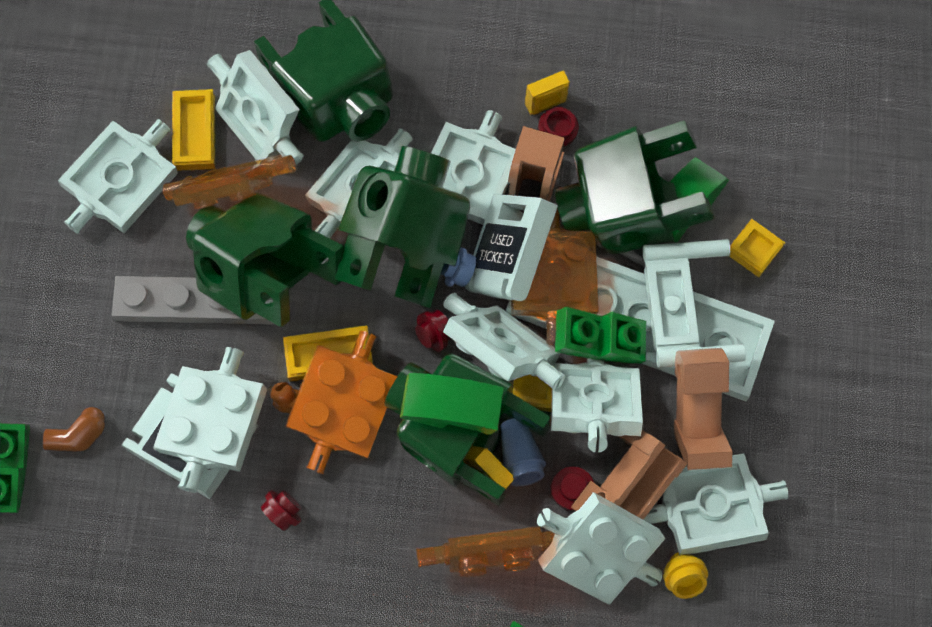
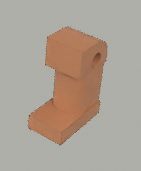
(536, 158)
(697, 427)
(638, 477)

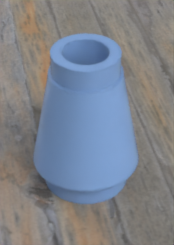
(521, 453)

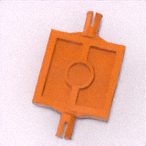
(341, 402)

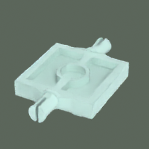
(255, 106)
(477, 164)
(118, 176)
(336, 184)
(501, 342)
(597, 401)
(210, 419)
(716, 507)
(600, 548)

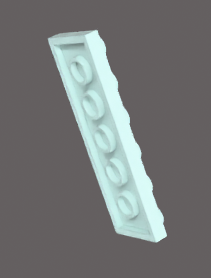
(718, 323)

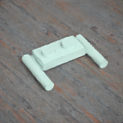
(673, 301)

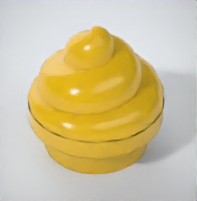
(685, 575)

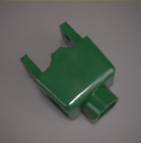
(333, 77)
(624, 195)
(407, 213)
(257, 254)
(446, 447)

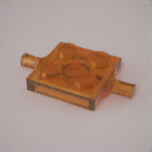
(233, 181)
(562, 278)
(476, 552)

